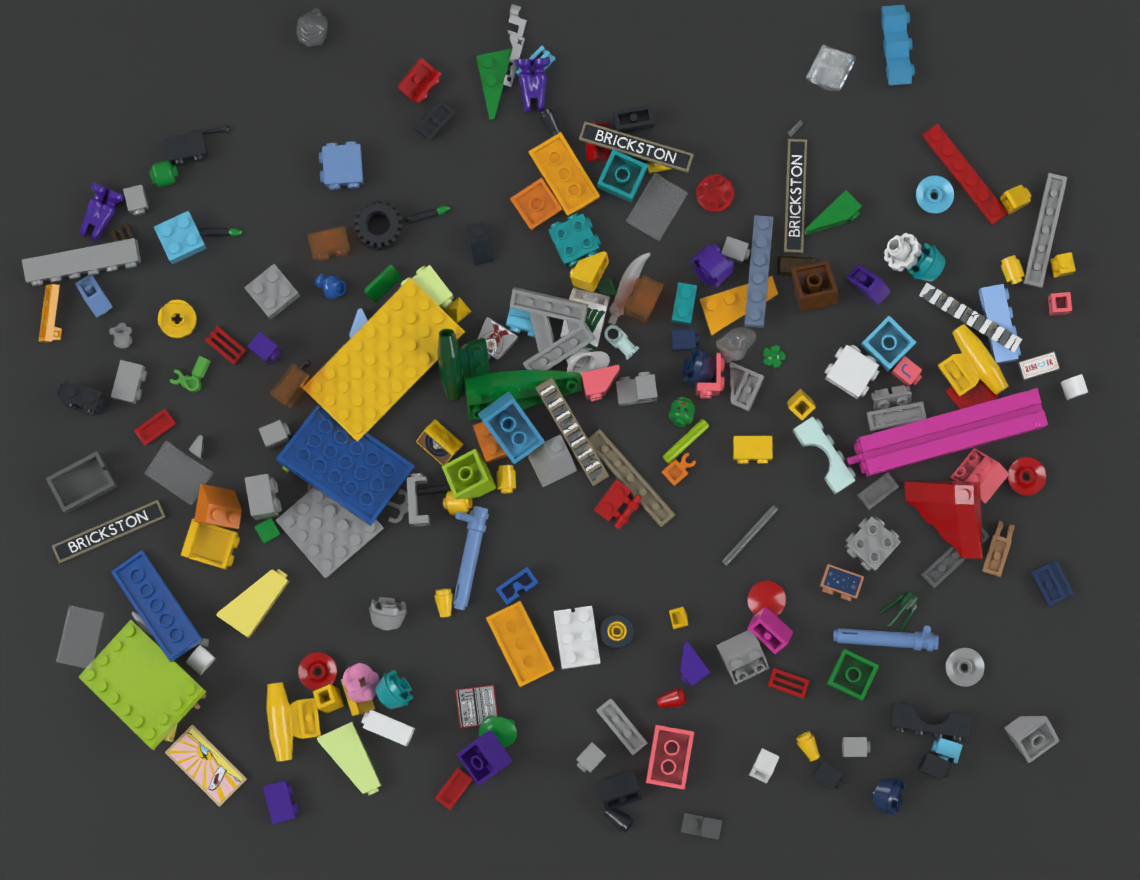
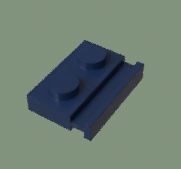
(1052, 583)

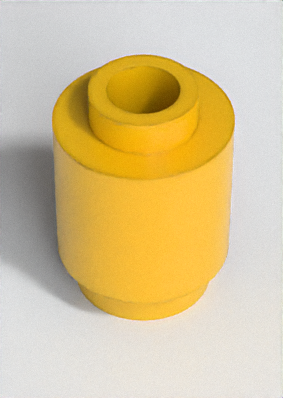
(1012, 270)
(506, 479)

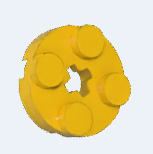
(185, 326)

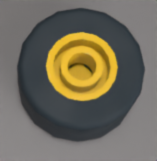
(616, 631)

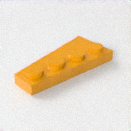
(729, 306)

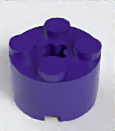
(712, 265)

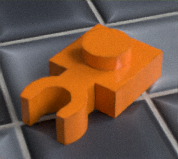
(676, 471)

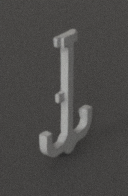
(403, 508)

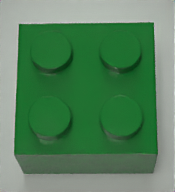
(852, 674)

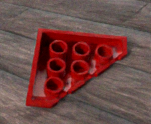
(952, 510)

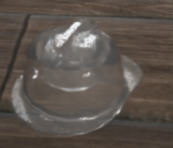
(735, 343)

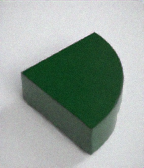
(606, 287)

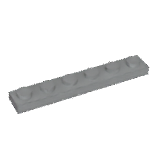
(1045, 230)

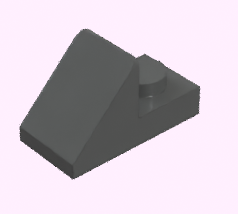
(701, 826)

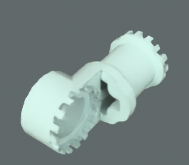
(621, 342)

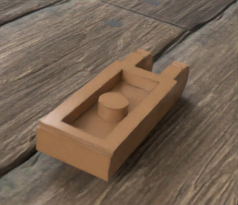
(998, 551)

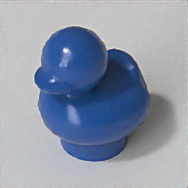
(332, 285)

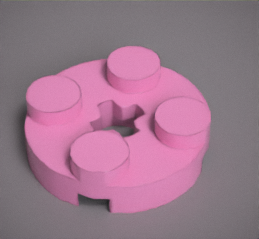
(369, 682)

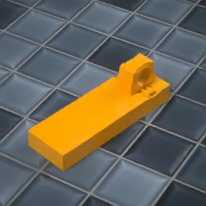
(47, 329)

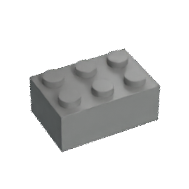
(262, 496)

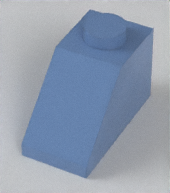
(93, 295)

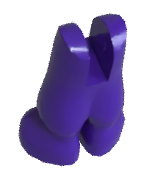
(533, 84)
(99, 213)

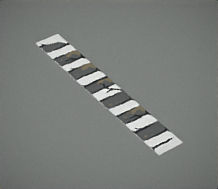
(970, 317)

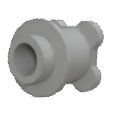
(121, 335)

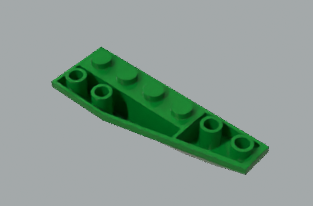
(521, 384)

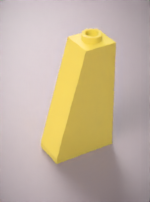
(253, 604)

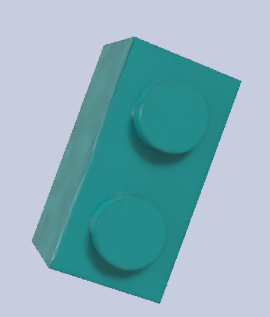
(684, 304)

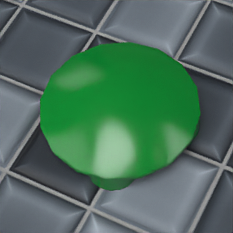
(501, 727)

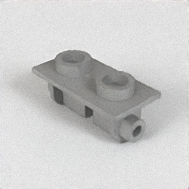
(900, 396)

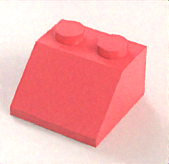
(598, 382)

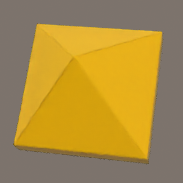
(458, 310)
(678, 617)

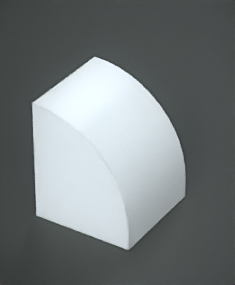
(1074, 387)
(200, 660)
(764, 765)

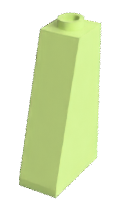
(350, 754)

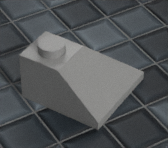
(552, 461)
(1032, 735)

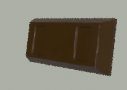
(785, 263)

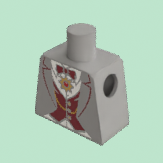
(498, 339)

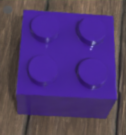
(484, 757)

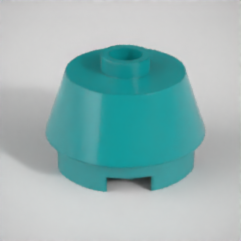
(929, 264)
(393, 691)

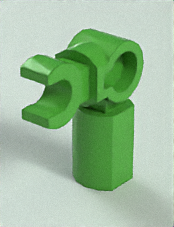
(193, 383)

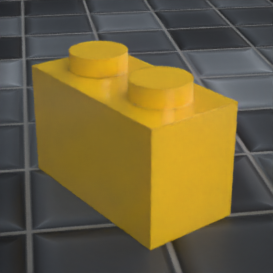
(752, 449)

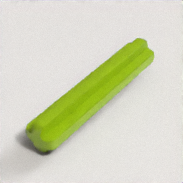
(685, 441)

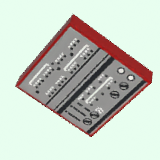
(475, 705)

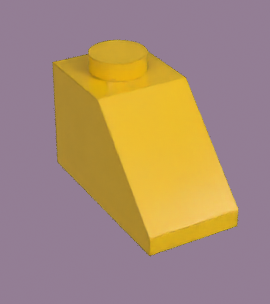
(1015, 198)
(589, 271)

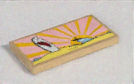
(206, 765)

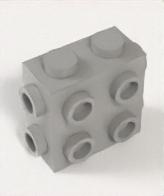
(872, 543)

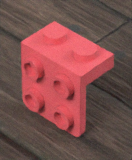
(707, 390)

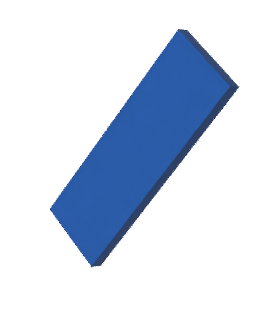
(156, 606)

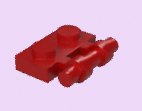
(613, 500)

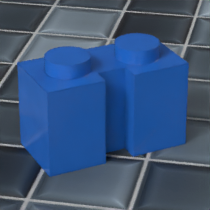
(523, 580)

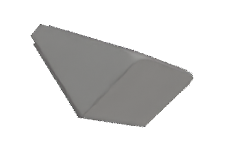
(197, 447)

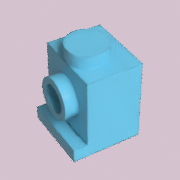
(947, 749)

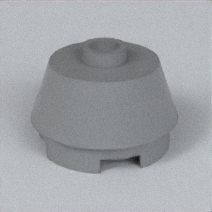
(387, 613)

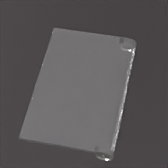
(656, 207)
(178, 472)
(80, 637)

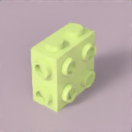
(432, 286)

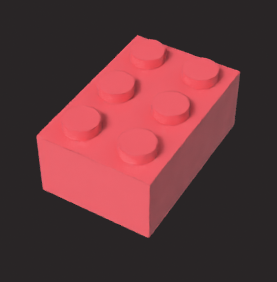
(669, 757)

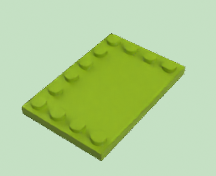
(142, 684)

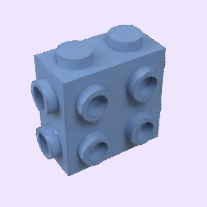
(341, 165)

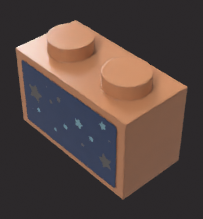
(841, 582)

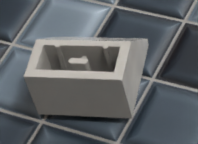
(743, 656)

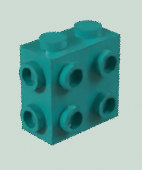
(574, 239)

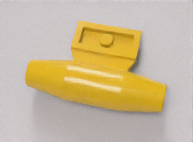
(971, 365)
(291, 720)

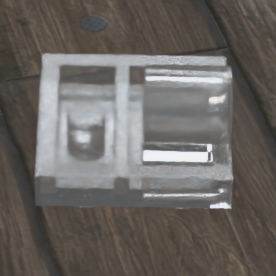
(830, 68)

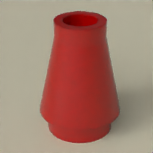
(672, 699)

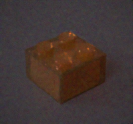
(644, 298)

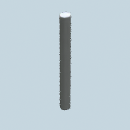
(749, 535)

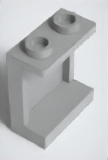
(414, 519)

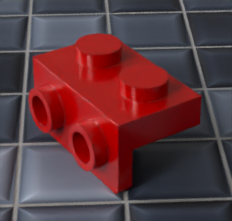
(419, 81)

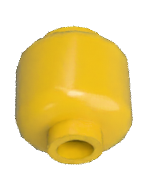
(456, 505)

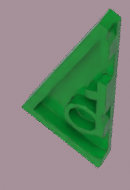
(492, 72)

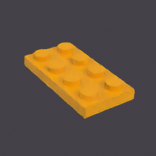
(564, 174)
(520, 644)

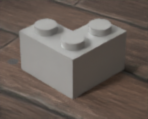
(636, 390)

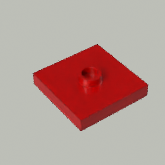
(975, 396)

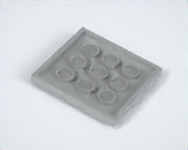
(326, 531)

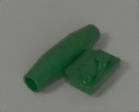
(458, 362)

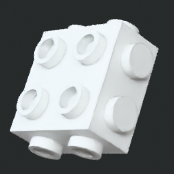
(852, 371)

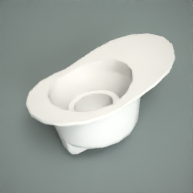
(586, 361)

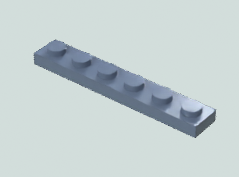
(759, 271)

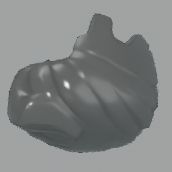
(312, 28)

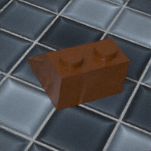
(814, 286)

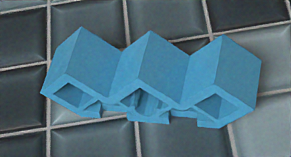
(897, 45)

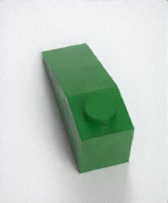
(838, 213)

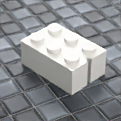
(577, 637)

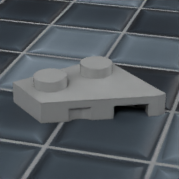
(744, 386)

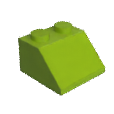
(469, 476)

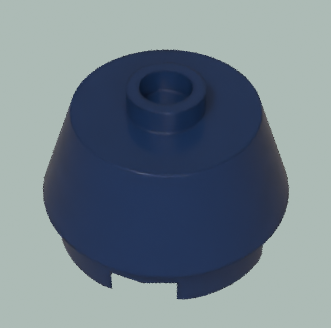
(699, 368)
(888, 795)

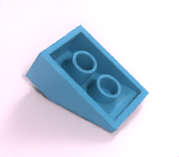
(511, 427)

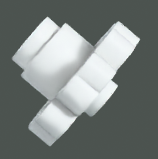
(902, 252)

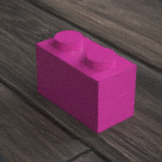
(770, 630)

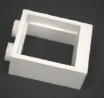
(387, 727)

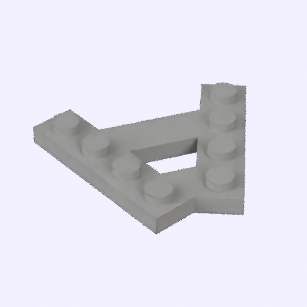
(540, 308)

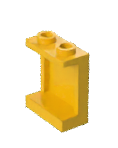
(210, 545)

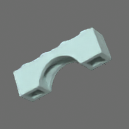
(811, 434)

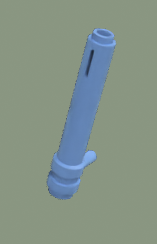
(476, 528)
(916, 640)

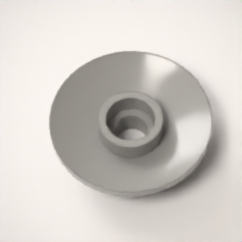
(972, 660)

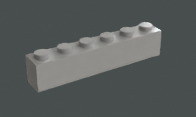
(81, 261)

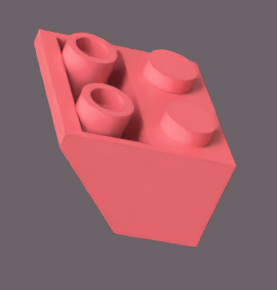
(982, 469)

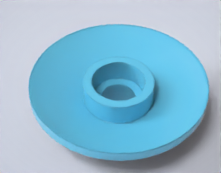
(936, 185)

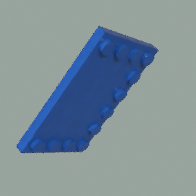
(351, 473)

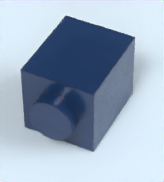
(684, 340)

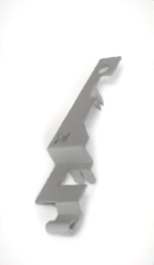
(516, 51)

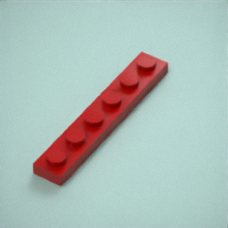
(964, 174)

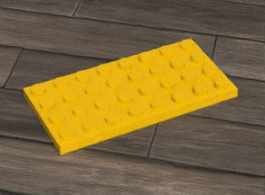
(381, 360)

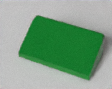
(382, 283)

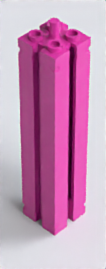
(949, 433)

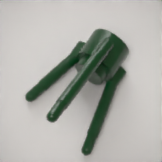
(908, 601)

